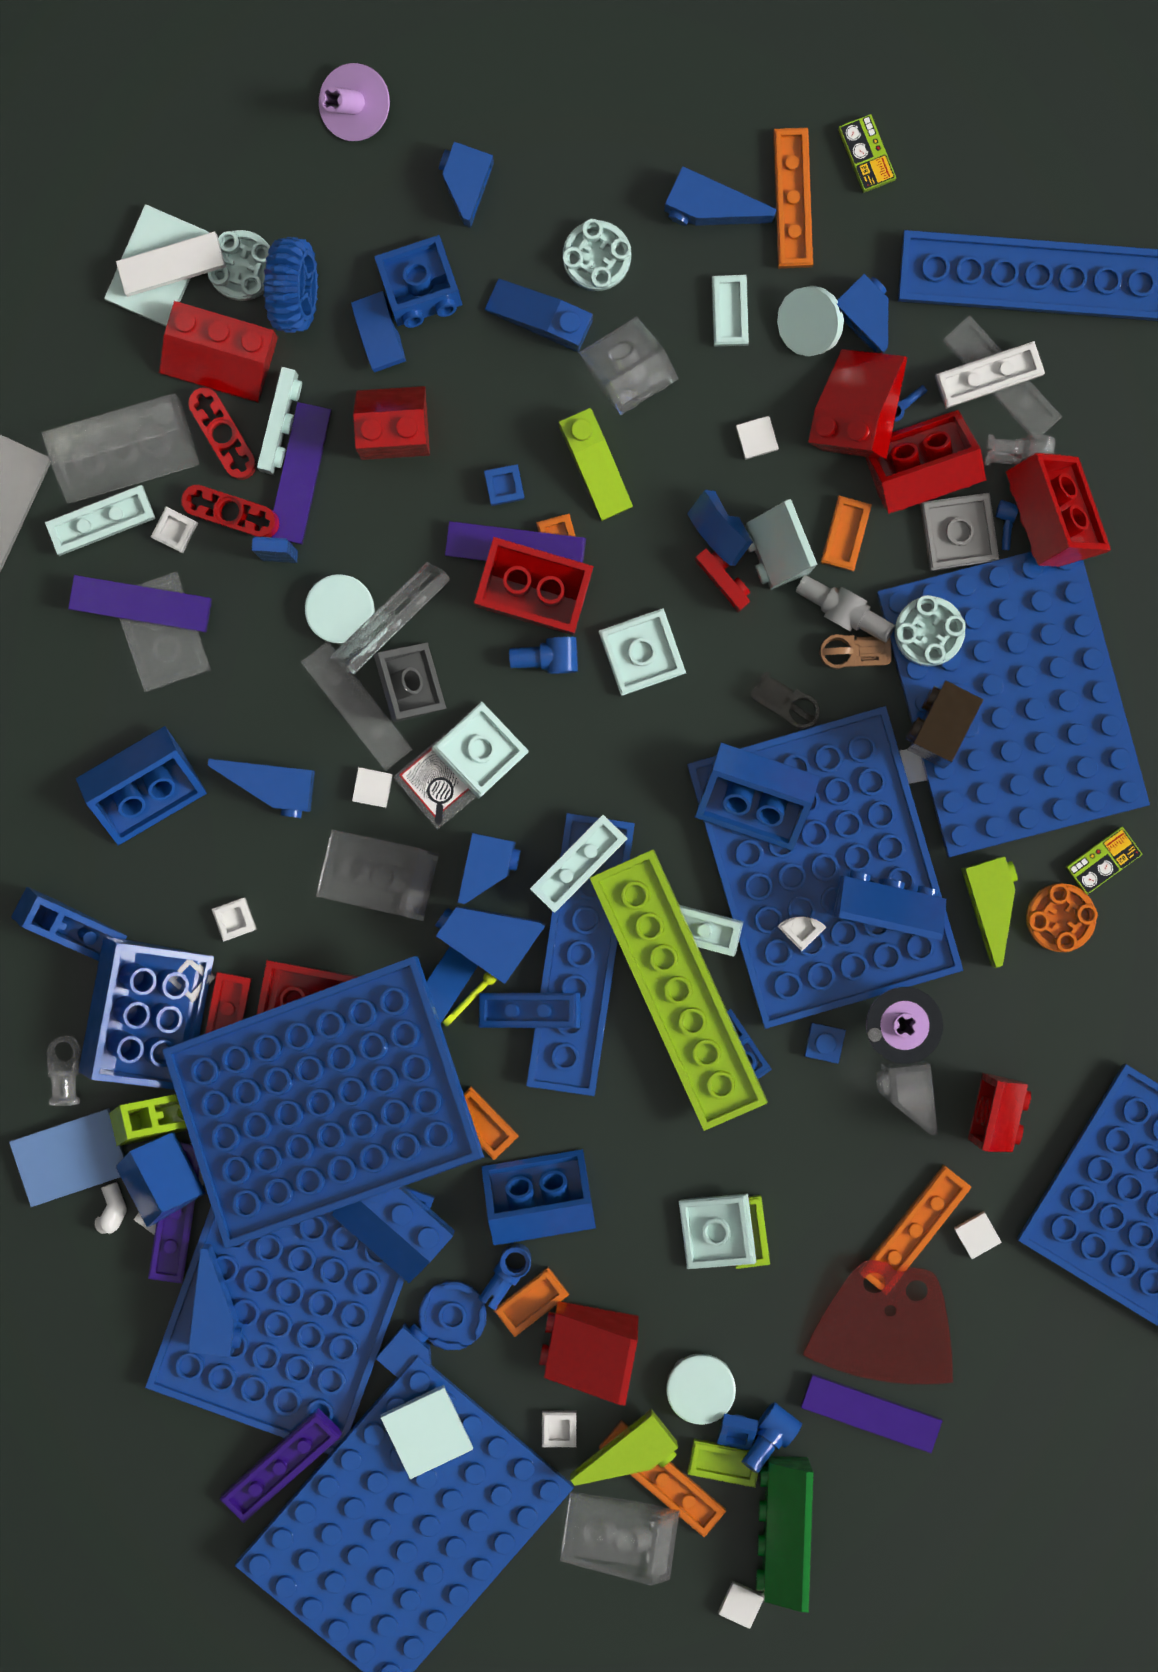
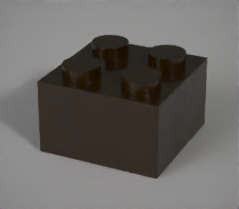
(944, 725)

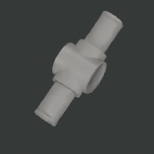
(845, 608)

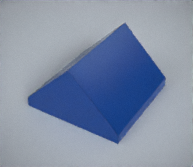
(159, 1178)

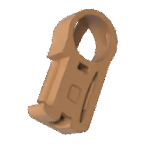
(862, 651)

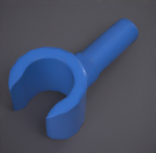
(906, 402)
(1008, 512)

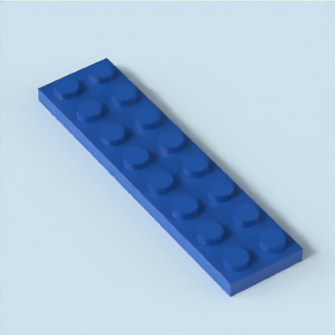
(1029, 275)
(582, 962)

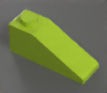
(595, 464)
(992, 899)
(147, 1120)
(632, 1451)

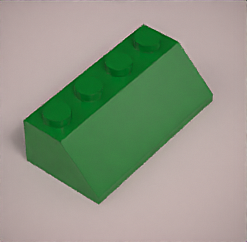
(786, 1532)

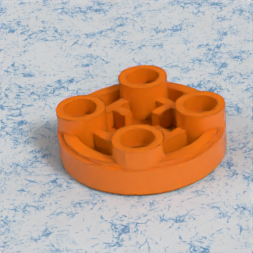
(1061, 917)

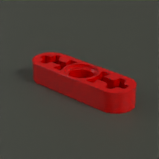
(217, 407)
(210, 495)

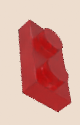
(733, 590)
(228, 1000)

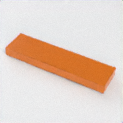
(793, 198)
(920, 1223)
(677, 1492)

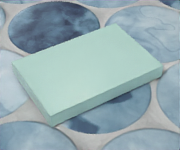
(153, 231)

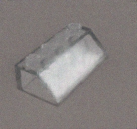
(121, 448)

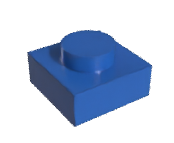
(504, 485)
(824, 1043)
(737, 1431)

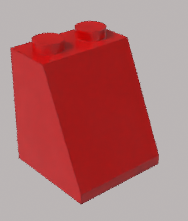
(391, 423)
(591, 1350)

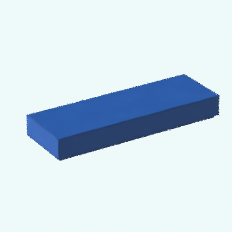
(274, 549)
(529, 1010)

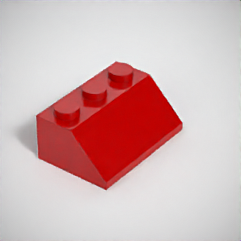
(217, 351)
(927, 462)
(1057, 509)
(533, 586)

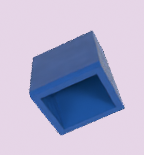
(489, 938)

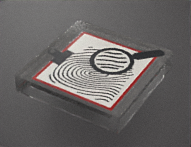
(434, 787)

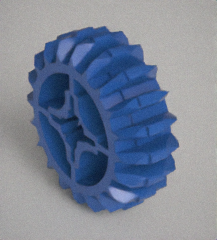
(290, 284)

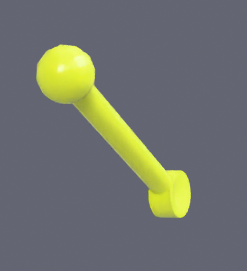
(488, 979)

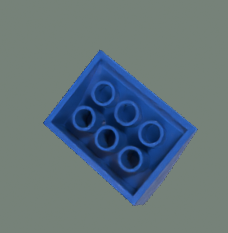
(141, 1012)

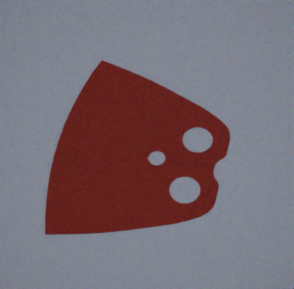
(894, 1349)

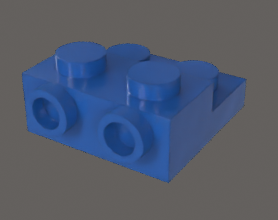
(419, 282)

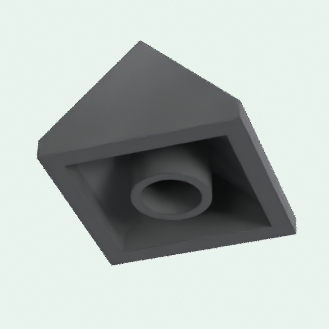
(409, 682)

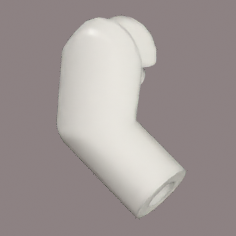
(114, 1211)

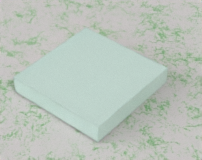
(642, 652)
(480, 750)
(717, 1231)
(426, 1432)

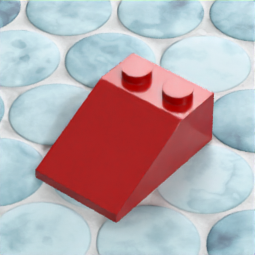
(859, 404)
(291, 982)
(998, 1113)

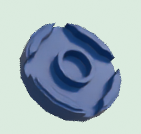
(444, 1309)

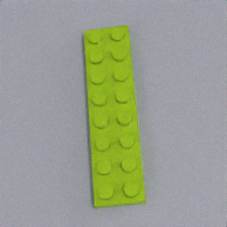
(678, 990)

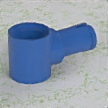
(555, 656)
(505, 1275)
(775, 1430)

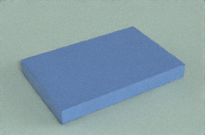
(67, 1157)

